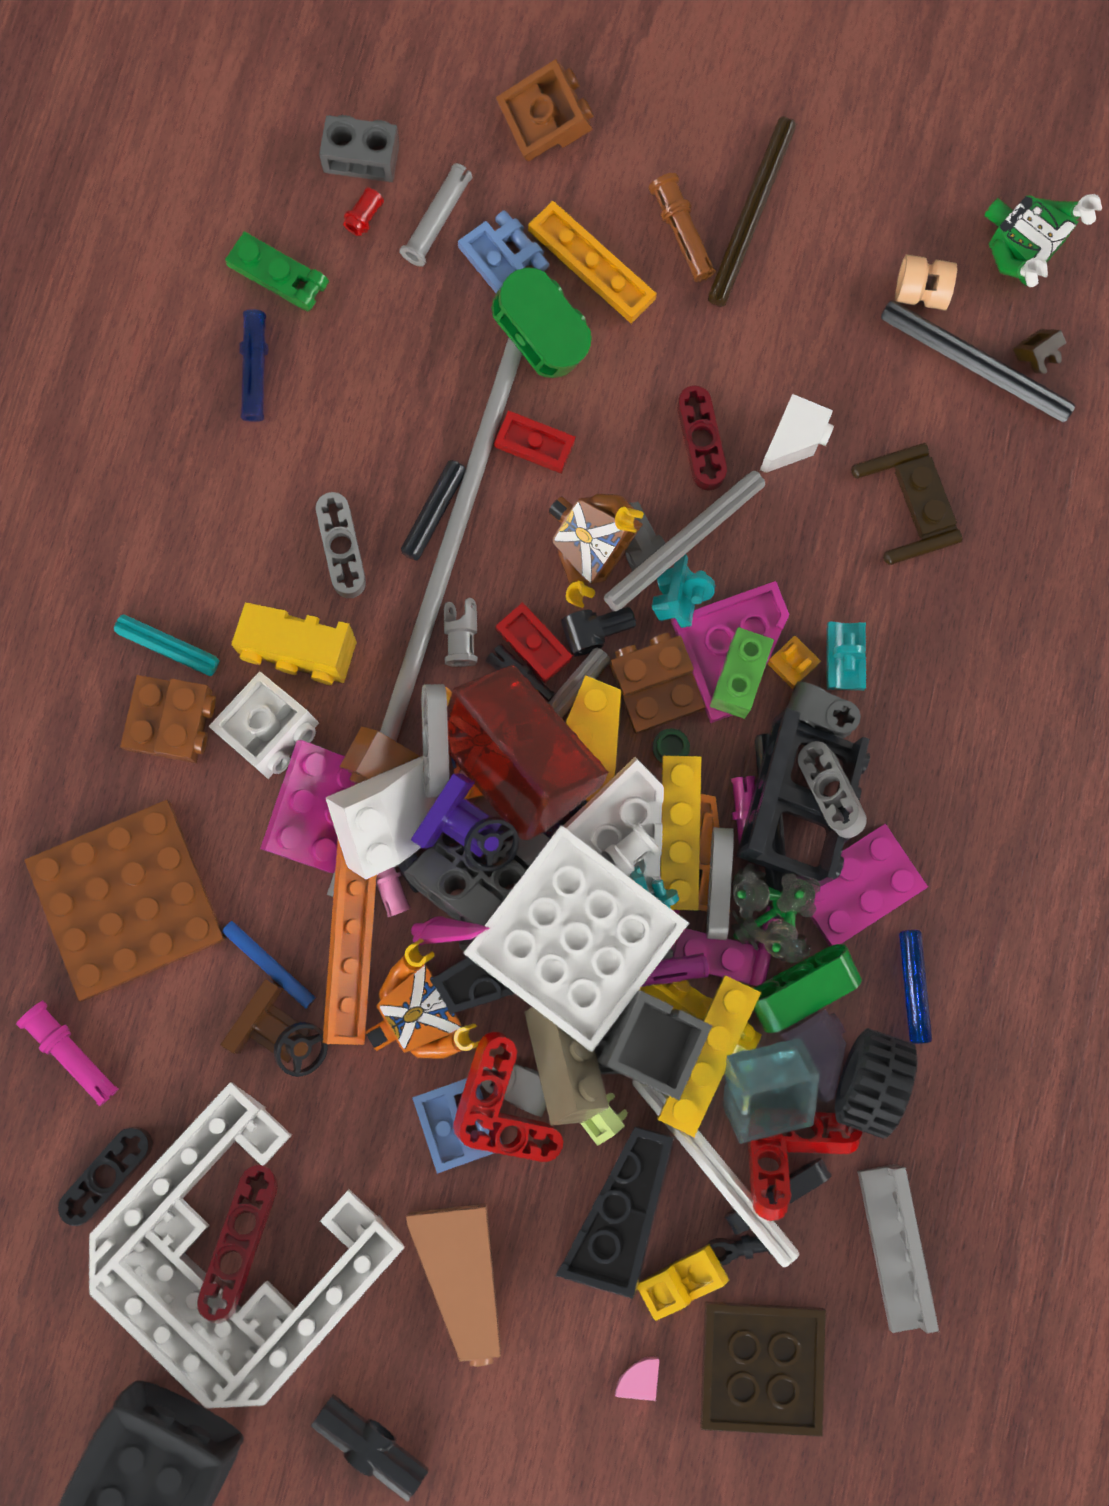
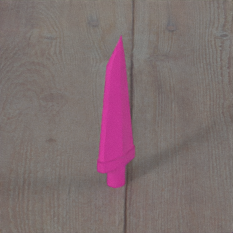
(445, 930)

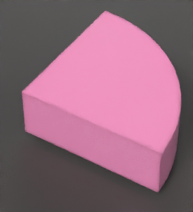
(639, 1380)

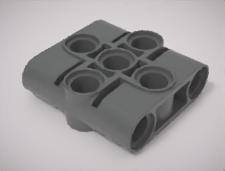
(447, 868)

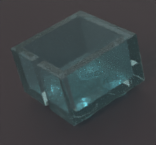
(770, 1090)

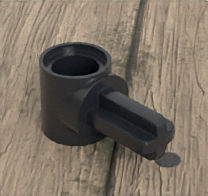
(588, 631)

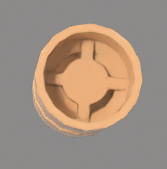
(913, 280)

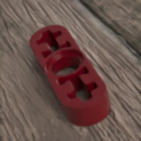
(716, 460)

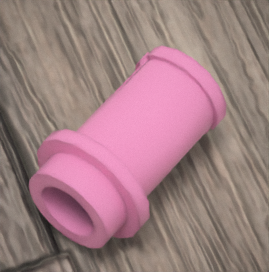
(392, 892)

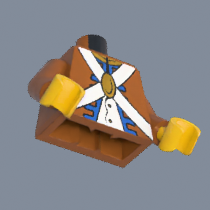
(592, 539)

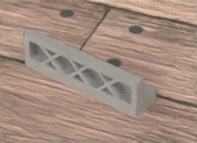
(897, 1249)

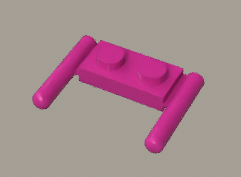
(726, 956)

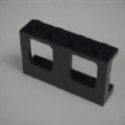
(778, 794)

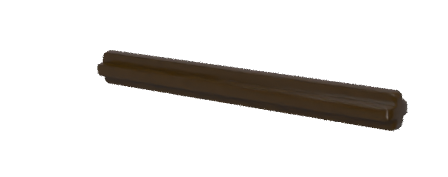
(751, 212)

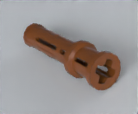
(677, 213)

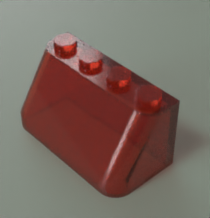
(519, 751)

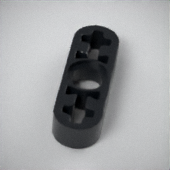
(801, 1182)
(94, 1205)

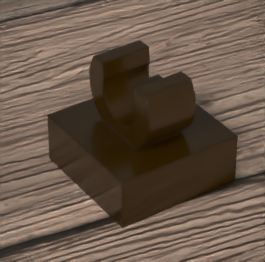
(1038, 347)

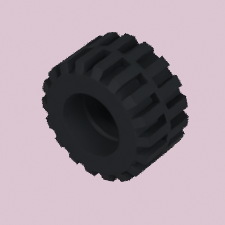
(876, 1083)

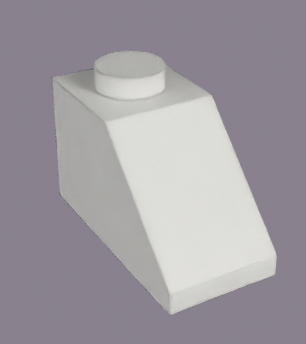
(798, 434)

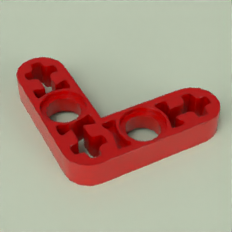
(488, 1113)
(777, 1148)

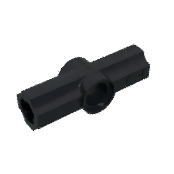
(370, 1448)

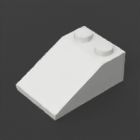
(380, 818)

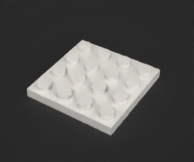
(576, 938)

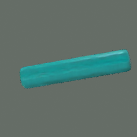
(166, 645)

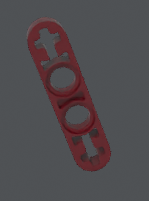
(243, 1244)

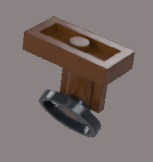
(275, 1032)

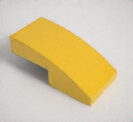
(682, 1282)

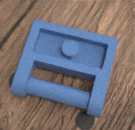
(437, 1115)

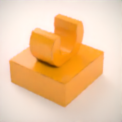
(793, 662)

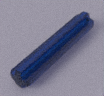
(915, 986)

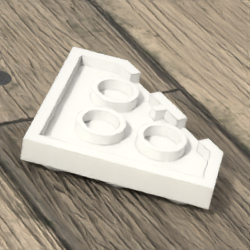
(609, 816)

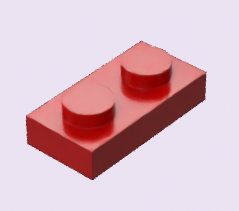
(535, 442)
(533, 642)

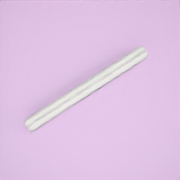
(727, 1183)

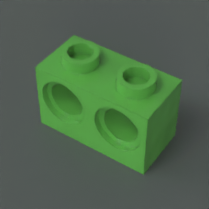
(741, 673)

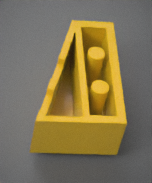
(294, 643)
(596, 722)

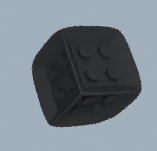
(154, 1453)

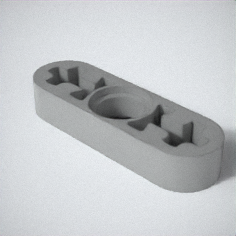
(325, 522)
(435, 738)
(844, 797)
(719, 883)

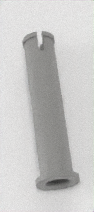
(436, 215)

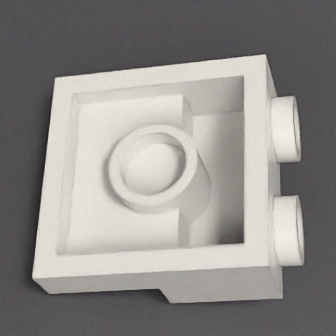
(264, 725)

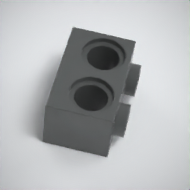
(357, 156)

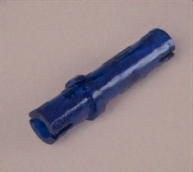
(254, 352)

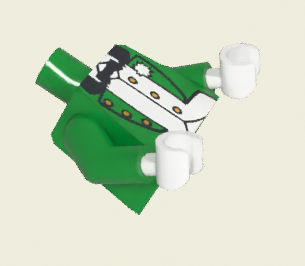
(1035, 232)

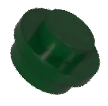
(670, 743)

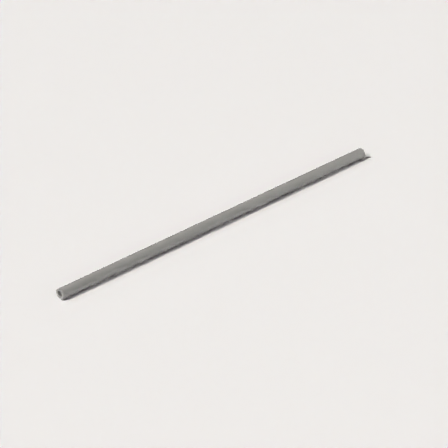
(449, 547)

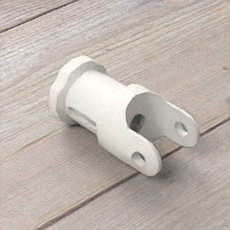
(630, 850)

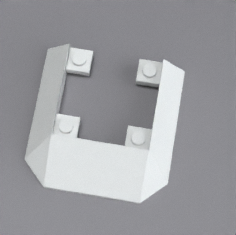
(154, 1287)

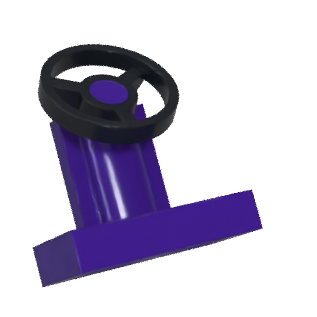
(466, 825)

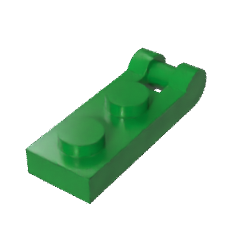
(276, 271)

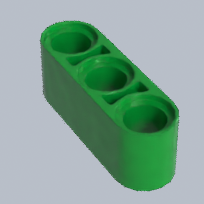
(806, 988)

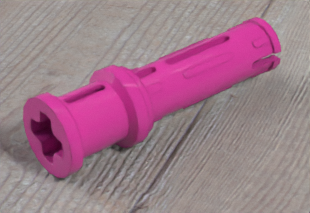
(55, 1040)

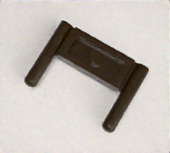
(924, 499)

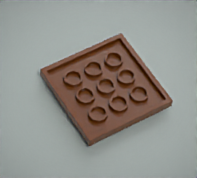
(124, 900)

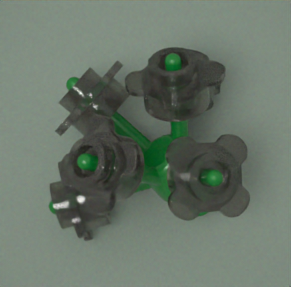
(780, 936)

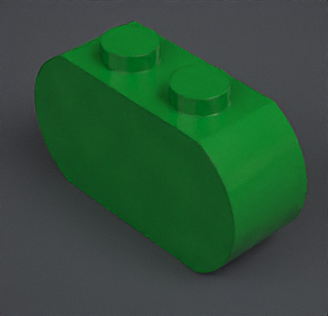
(541, 322)

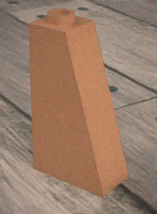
(460, 1271)

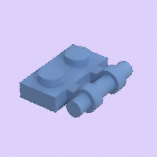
(492, 256)

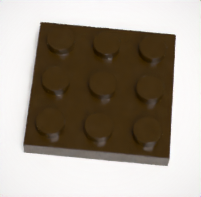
(763, 1369)

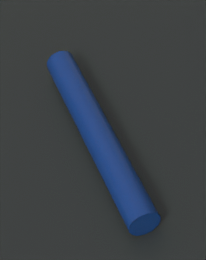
(268, 964)

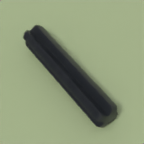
(433, 510)

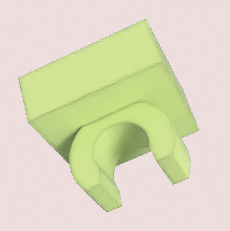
(605, 1124)

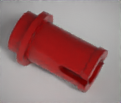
(359, 217)

